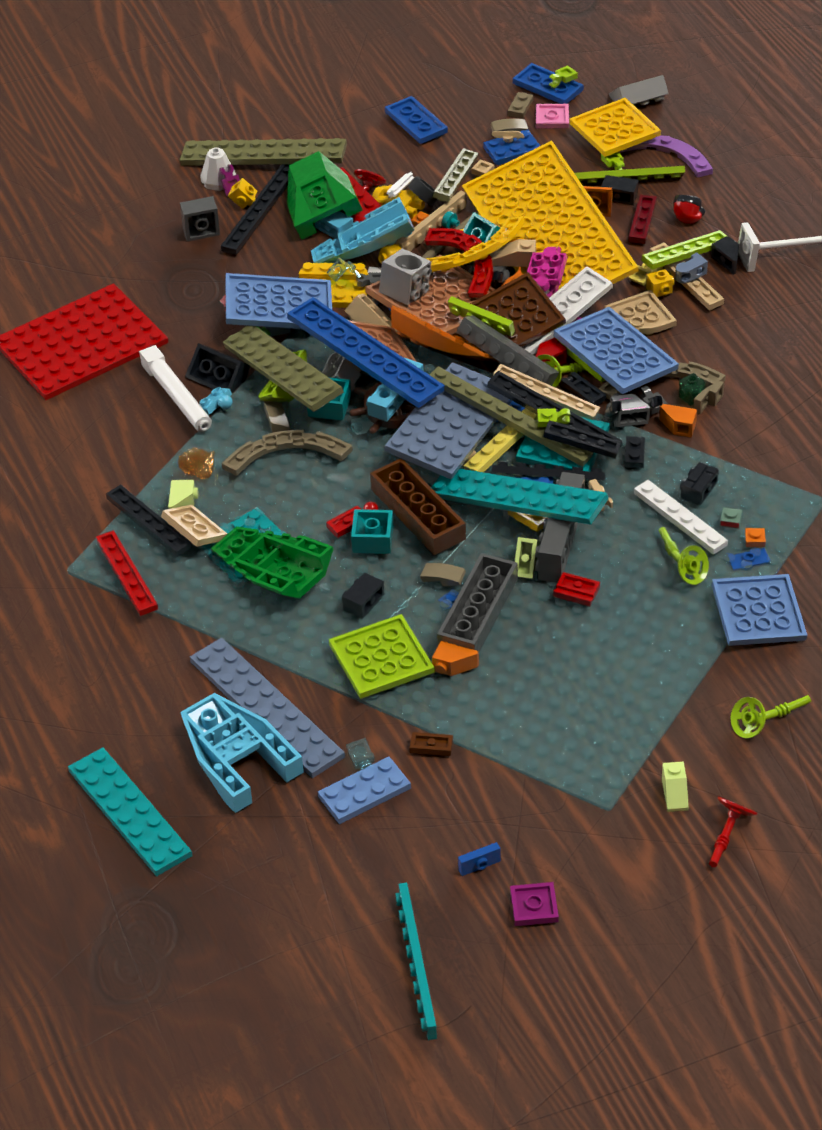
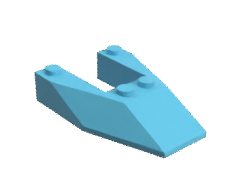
(226, 733)

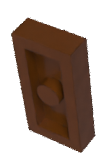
(431, 744)

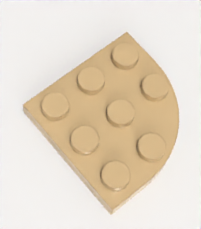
(644, 313)

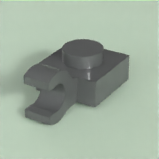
(646, 397)

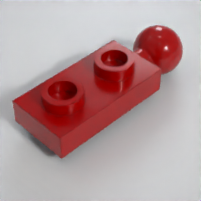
(343, 523)

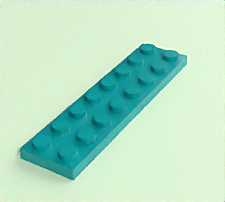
(130, 811)

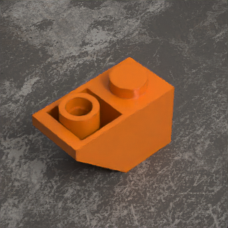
(678, 419)

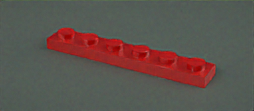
(127, 573)

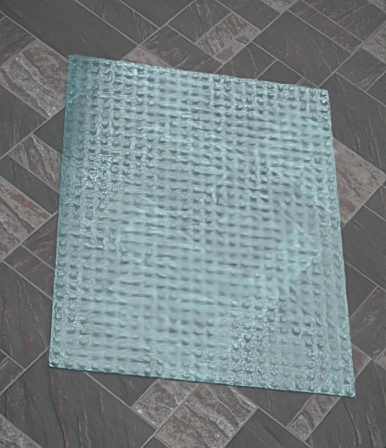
(557, 683)

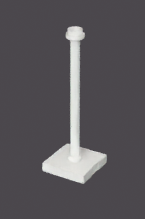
(750, 245)

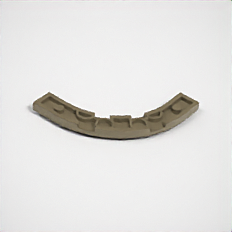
(709, 376)
(283, 440)

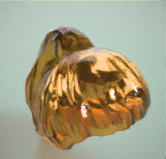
(197, 463)

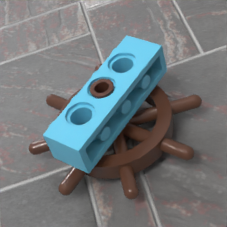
(382, 403)

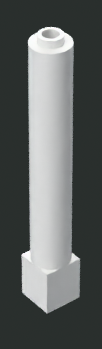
(155, 365)

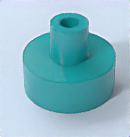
(450, 220)

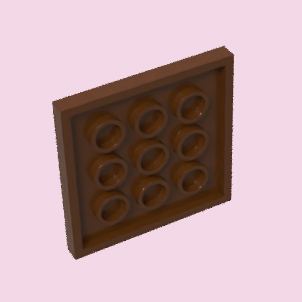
(526, 306)

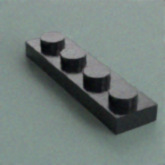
(582, 439)

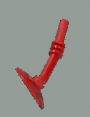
(369, 178)
(723, 840)

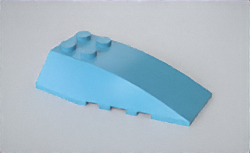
(379, 229)

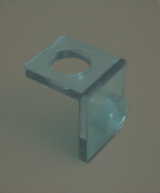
(343, 267)

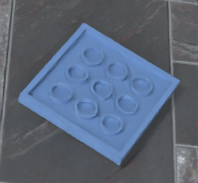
(758, 609)

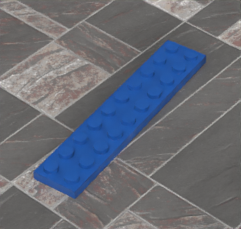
(366, 352)

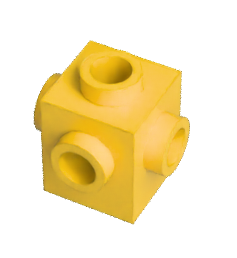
(242, 193)
(660, 282)

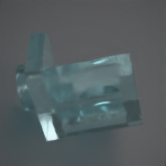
(360, 754)

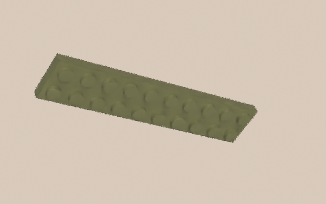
(264, 151)
(283, 367)

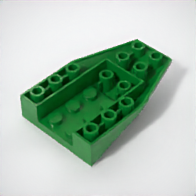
(317, 191)

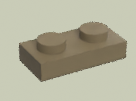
(520, 105)

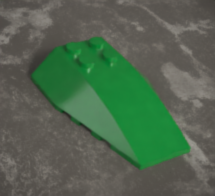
(275, 561)

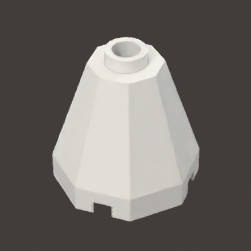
(211, 173)

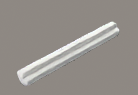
(400, 185)

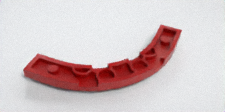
(457, 238)

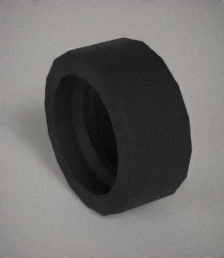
(423, 190)

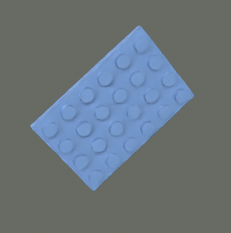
(268, 299)
(616, 350)

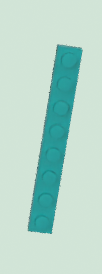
(417, 966)

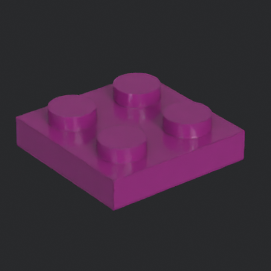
(534, 904)

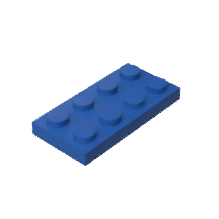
(537, 81)
(416, 119)

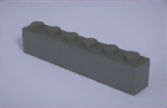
(505, 350)

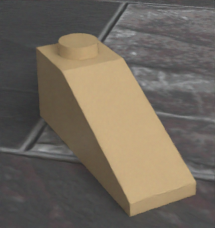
(514, 253)
(366, 311)

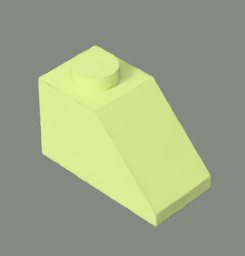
(182, 493)
(526, 556)
(675, 786)

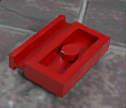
(576, 589)

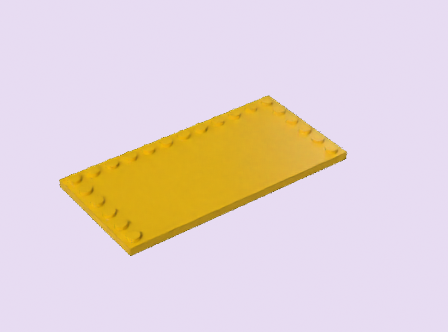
(554, 212)

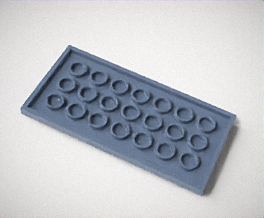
(444, 429)

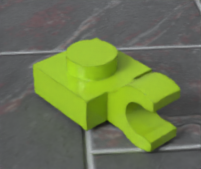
(563, 74)
(614, 160)
(545, 415)

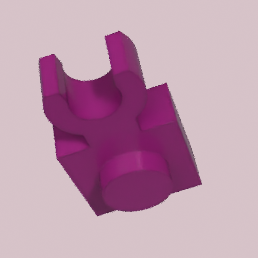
(230, 179)

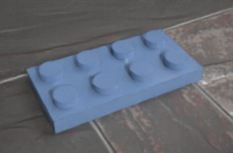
(364, 790)

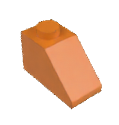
(454, 659)

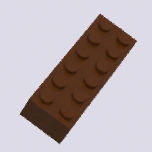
(418, 506)

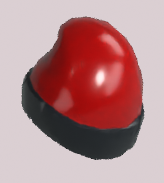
(688, 208)

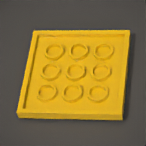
(615, 127)

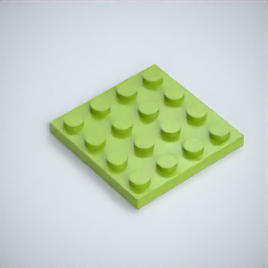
(381, 656)

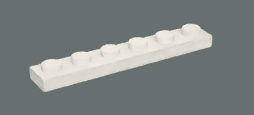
(681, 517)

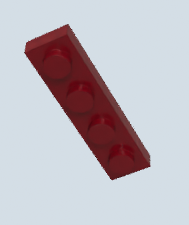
(642, 219)

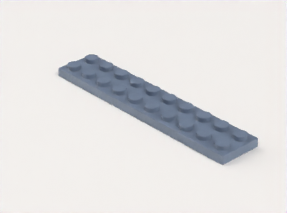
(252, 691)

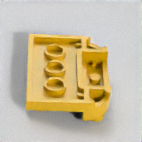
(342, 290)

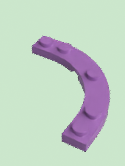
(685, 152)

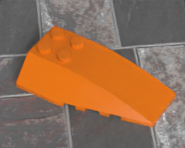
(427, 335)

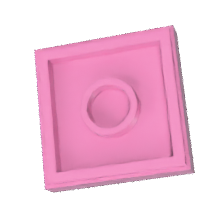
(552, 115)

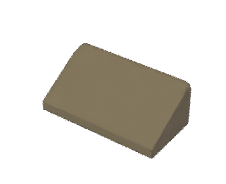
(276, 416)

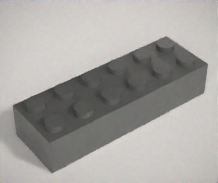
(557, 538)
(479, 602)

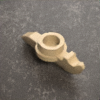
(508, 135)

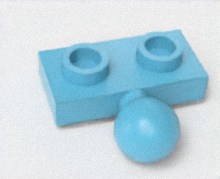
(218, 397)

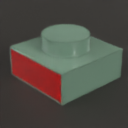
(731, 517)

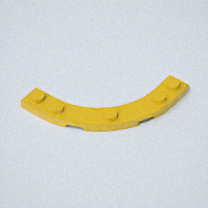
(480, 251)

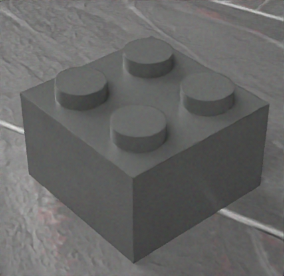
(200, 218)

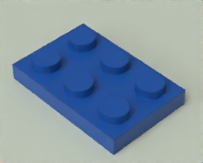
(503, 152)

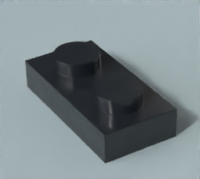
(634, 452)

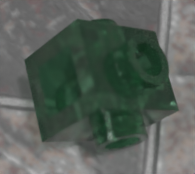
(690, 387)

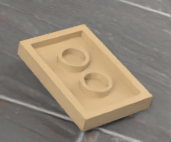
(193, 525)

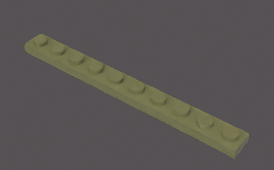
(506, 415)

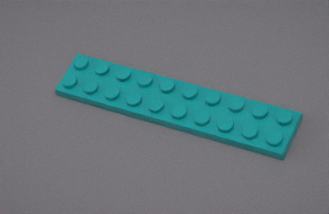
(522, 496)

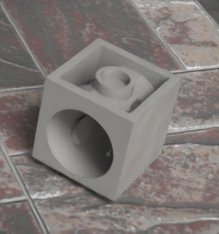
(405, 276)

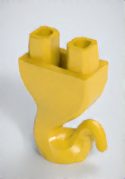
(407, 197)

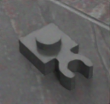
(369, 279)

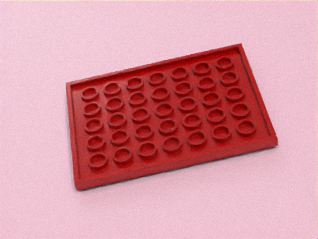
(80, 341)

